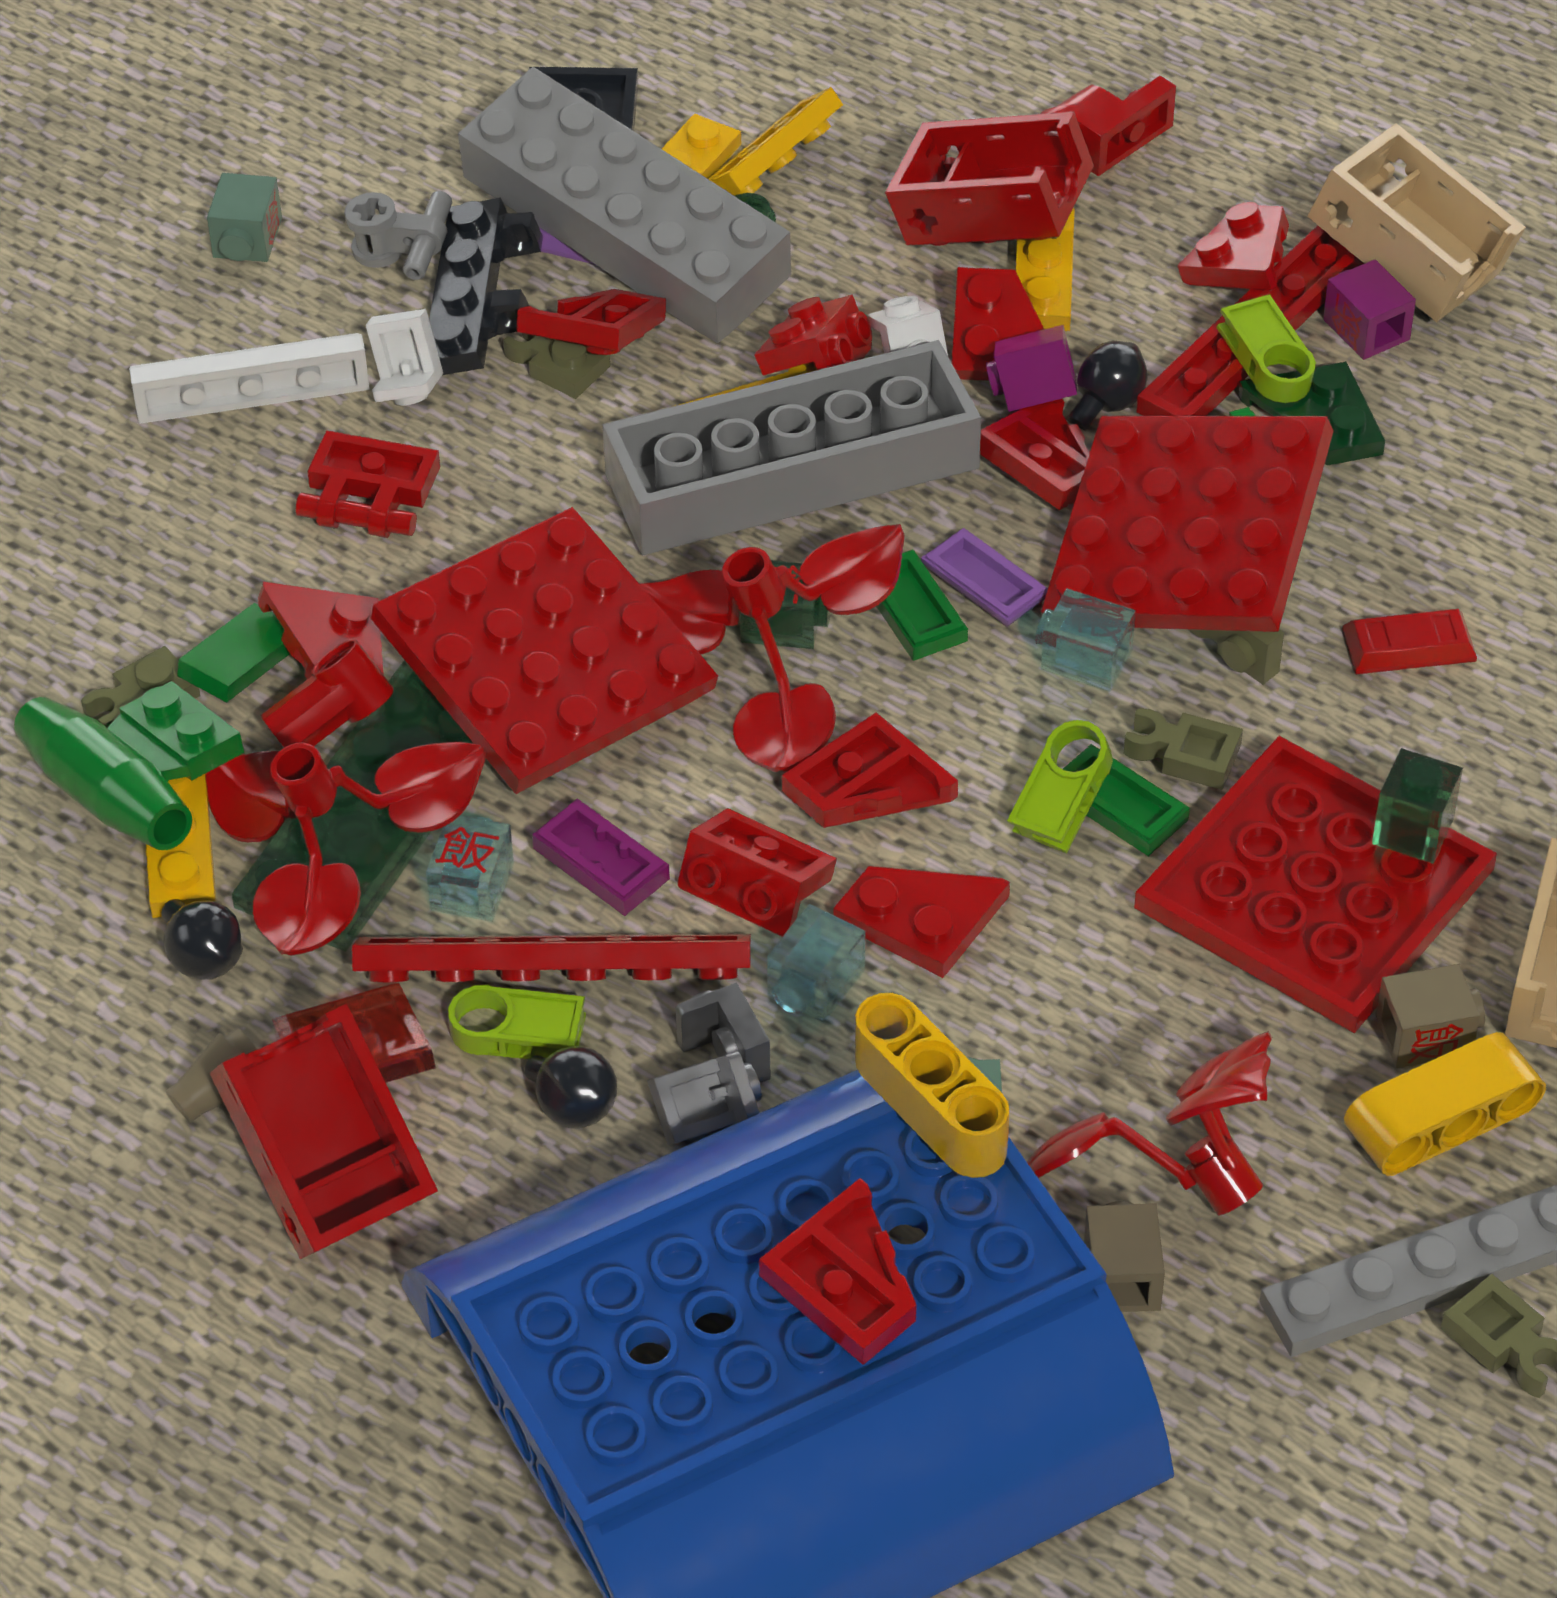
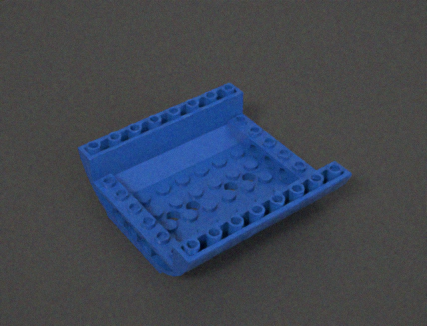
(768, 1447)

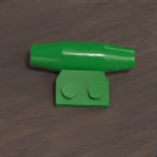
(127, 767)

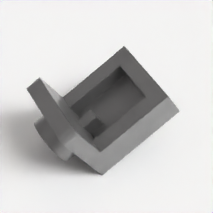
(705, 1097)

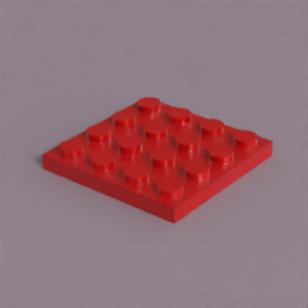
(1193, 518)
(544, 649)
(1299, 892)

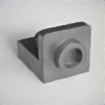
(726, 1021)

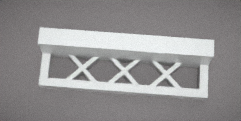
(249, 378)

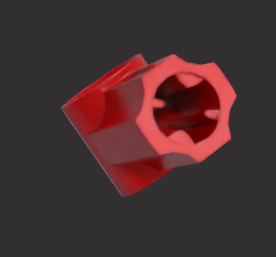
(341, 689)

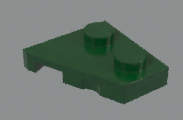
(1339, 398)

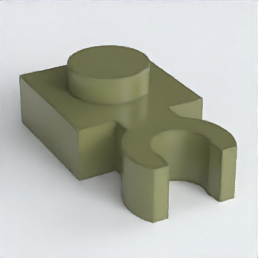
(557, 362)
(1248, 651)
(133, 681)
(1191, 750)
(1500, 1329)

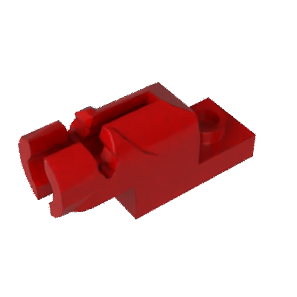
(1118, 126)

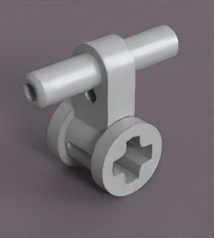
(397, 232)

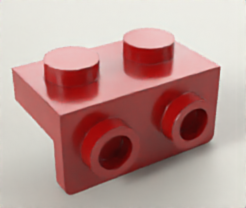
(817, 333)

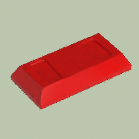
(1408, 641)

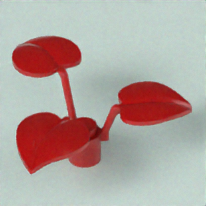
(848, 576)
(313, 904)
(1214, 1160)

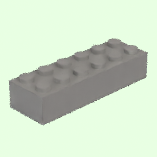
(626, 204)
(791, 446)

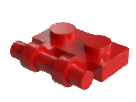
(371, 470)

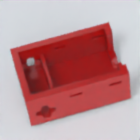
(1006, 184)
(323, 1131)

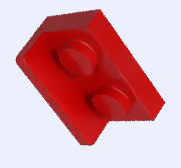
(752, 870)

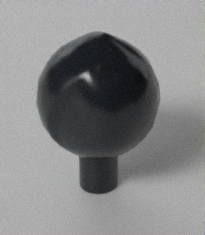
(1109, 381)
(201, 938)
(573, 1085)

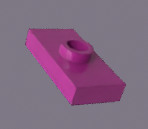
(601, 857)

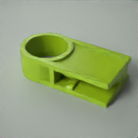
(1263, 338)
(1057, 799)
(532, 1023)

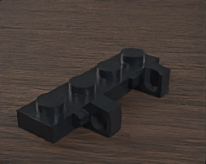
(465, 297)

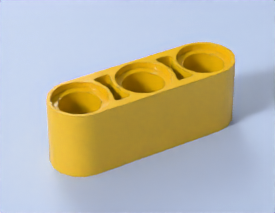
(907, 1053)
(1444, 1103)

